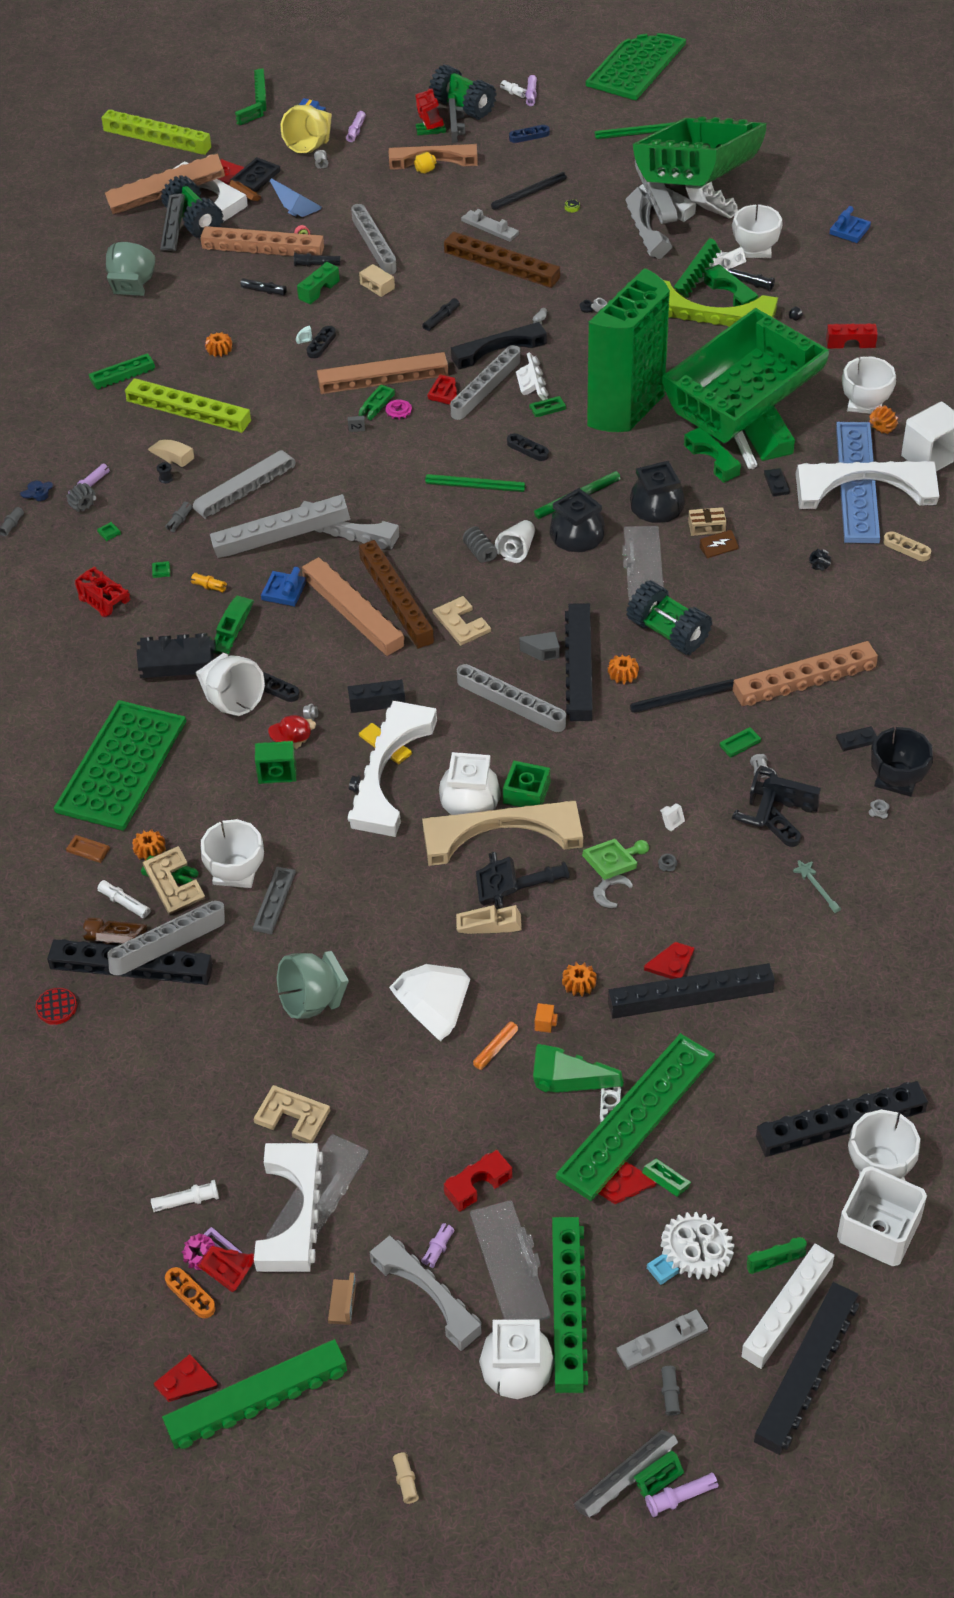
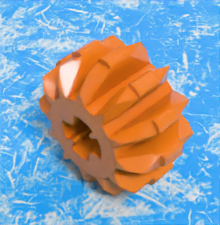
(218, 344)
(883, 419)
(623, 669)
(148, 844)
(579, 979)

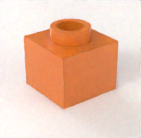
(545, 1018)

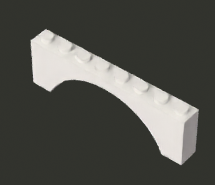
(914, 478)
(402, 725)

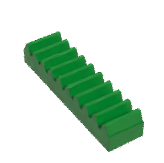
(260, 90)
(696, 268)
(121, 371)

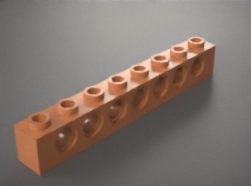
(261, 241)
(805, 673)

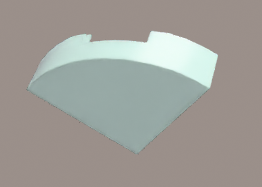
(304, 335)

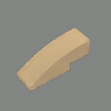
(173, 452)
(489, 920)

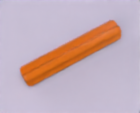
(495, 1045)

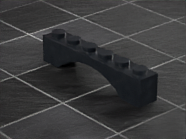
(525, 336)

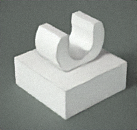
(672, 816)

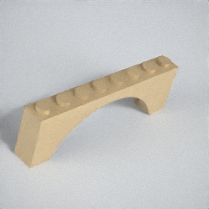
(554, 820)

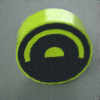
(572, 205)

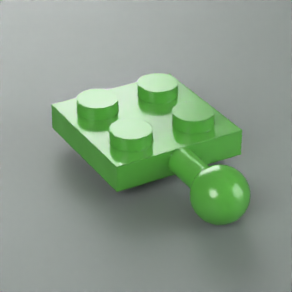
(612, 859)

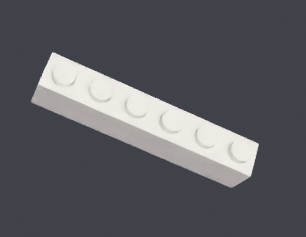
(787, 1306)

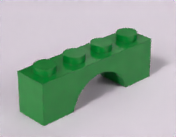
(720, 278)
(701, 442)

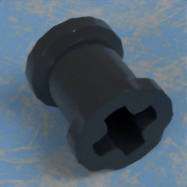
(165, 472)

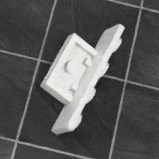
(728, 260)
(531, 379)

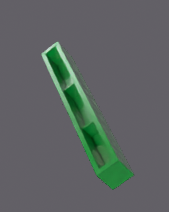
(254, 1394)

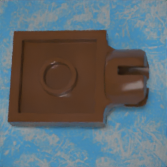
(111, 931)

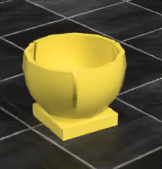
(305, 127)

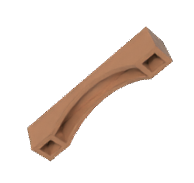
(460, 154)

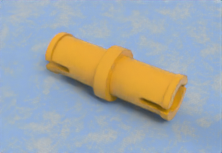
(208, 582)

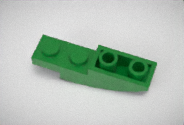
(231, 623)

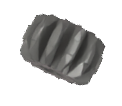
(81, 497)

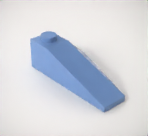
(293, 201)

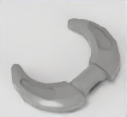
(599, 892)

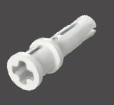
(195, 1194)

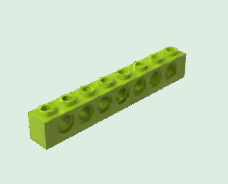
(156, 132)
(188, 405)

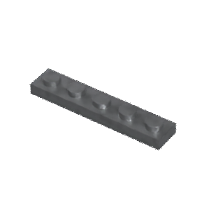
(624, 1474)

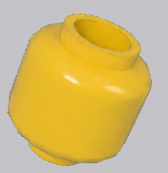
(425, 162)

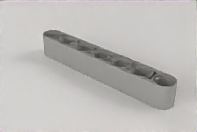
(660, 199)
(373, 238)
(485, 382)
(243, 483)
(511, 698)
(166, 937)

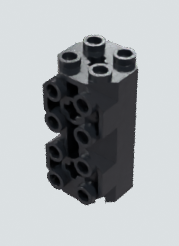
(174, 656)

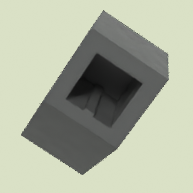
(540, 646)

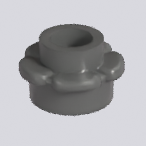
(667, 858)

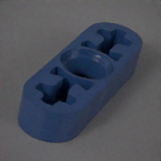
(516, 136)

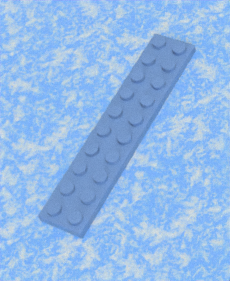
(857, 496)

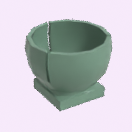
(129, 268)
(319, 979)

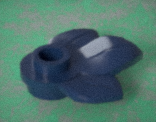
(37, 490)

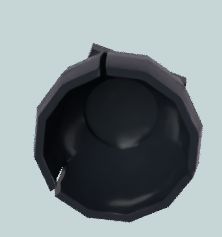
(657, 493)
(577, 522)
(901, 762)

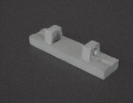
(489, 225)
(661, 1339)

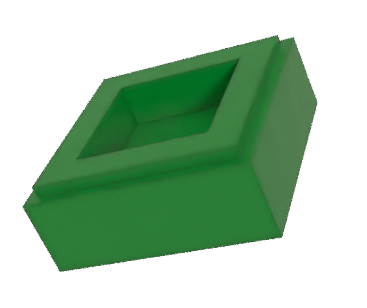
(108, 531)
(161, 569)

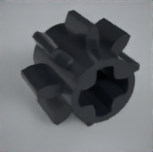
(820, 559)

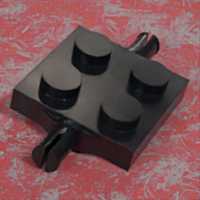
(496, 880)

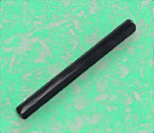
(528, 190)
(681, 696)

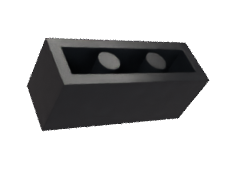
(375, 695)

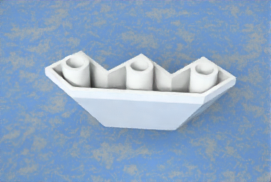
(712, 200)
(433, 996)

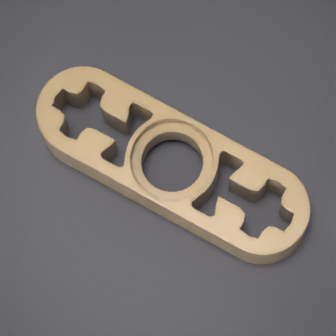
(912, 552)

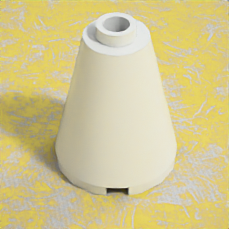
(515, 541)

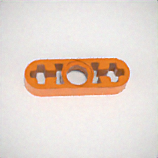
(189, 1283)

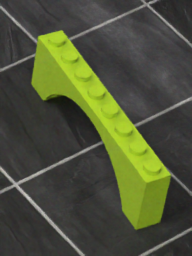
(687, 310)

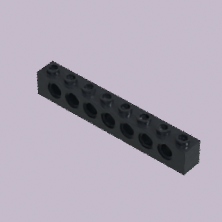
(93, 959)
(833, 1127)

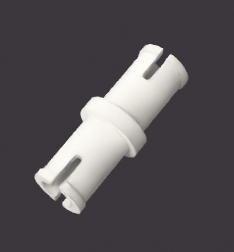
(513, 88)

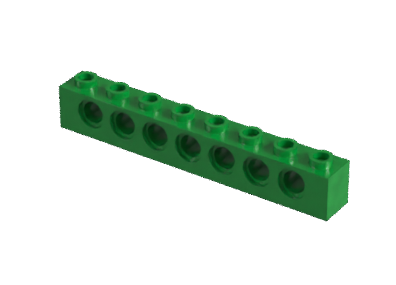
(565, 1379)

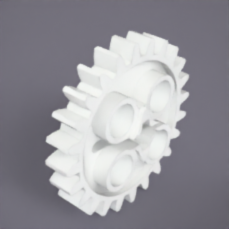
(697, 1245)

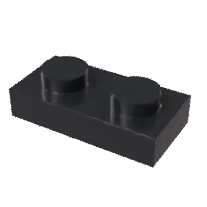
(776, 482)
(856, 738)

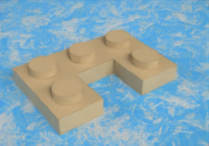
(449, 616)
(172, 896)
(308, 1111)

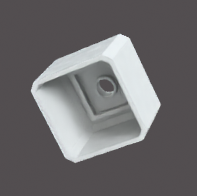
(930, 436)
(884, 1202)

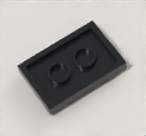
(256, 174)

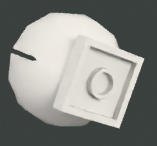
(758, 235)
(868, 385)
(232, 681)
(469, 785)
(236, 856)
(880, 1145)
(516, 1358)

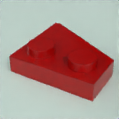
(443, 390)
(671, 962)
(626, 1183)
(226, 1266)
(184, 1379)

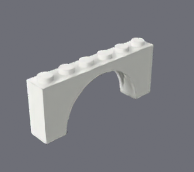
(293, 1248)

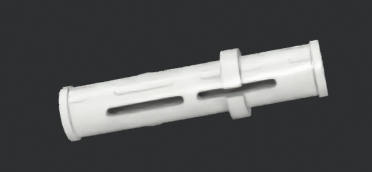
(117, 895)

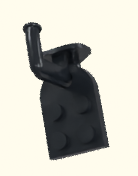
(779, 790)

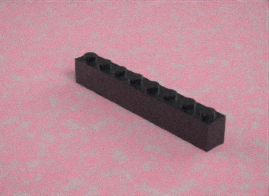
(579, 663)
(690, 990)
(806, 1368)

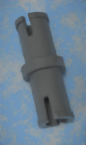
(179, 516)
(11, 521)
(670, 1390)

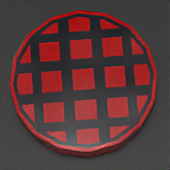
(56, 1006)

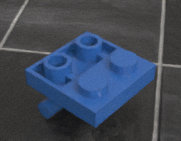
(850, 227)
(284, 587)

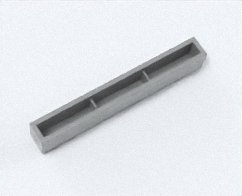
(280, 526)

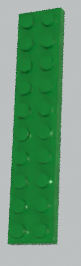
(634, 1117)

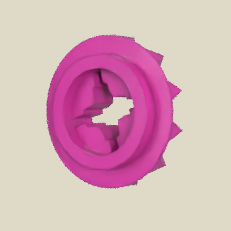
(394, 405)
(196, 1241)

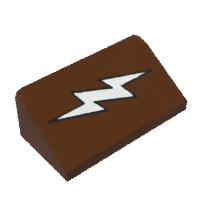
(718, 544)

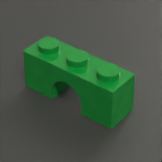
(310, 288)

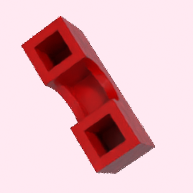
(840, 333)
(490, 1168)

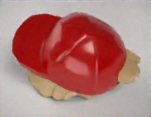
(292, 729)

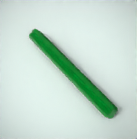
(630, 131)
(475, 483)
(589, 489)

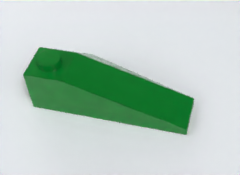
(565, 1073)

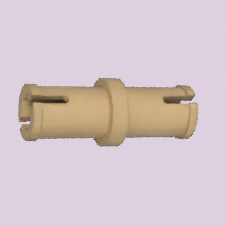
(405, 1478)

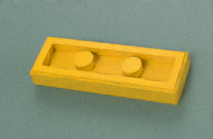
(370, 734)

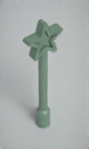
(806, 870)

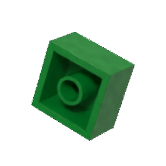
(275, 762)
(526, 784)

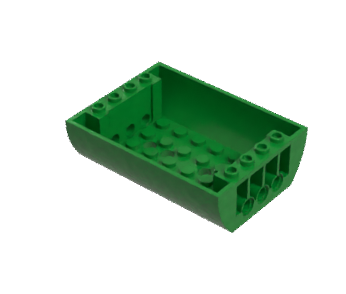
(682, 155)
(628, 354)
(728, 369)

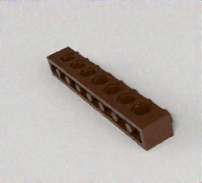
(502, 259)
(396, 594)

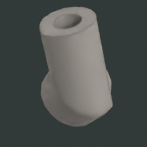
(541, 315)

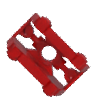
(427, 109)
(95, 596)

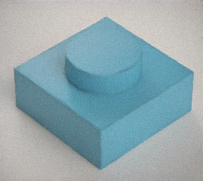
(661, 1269)

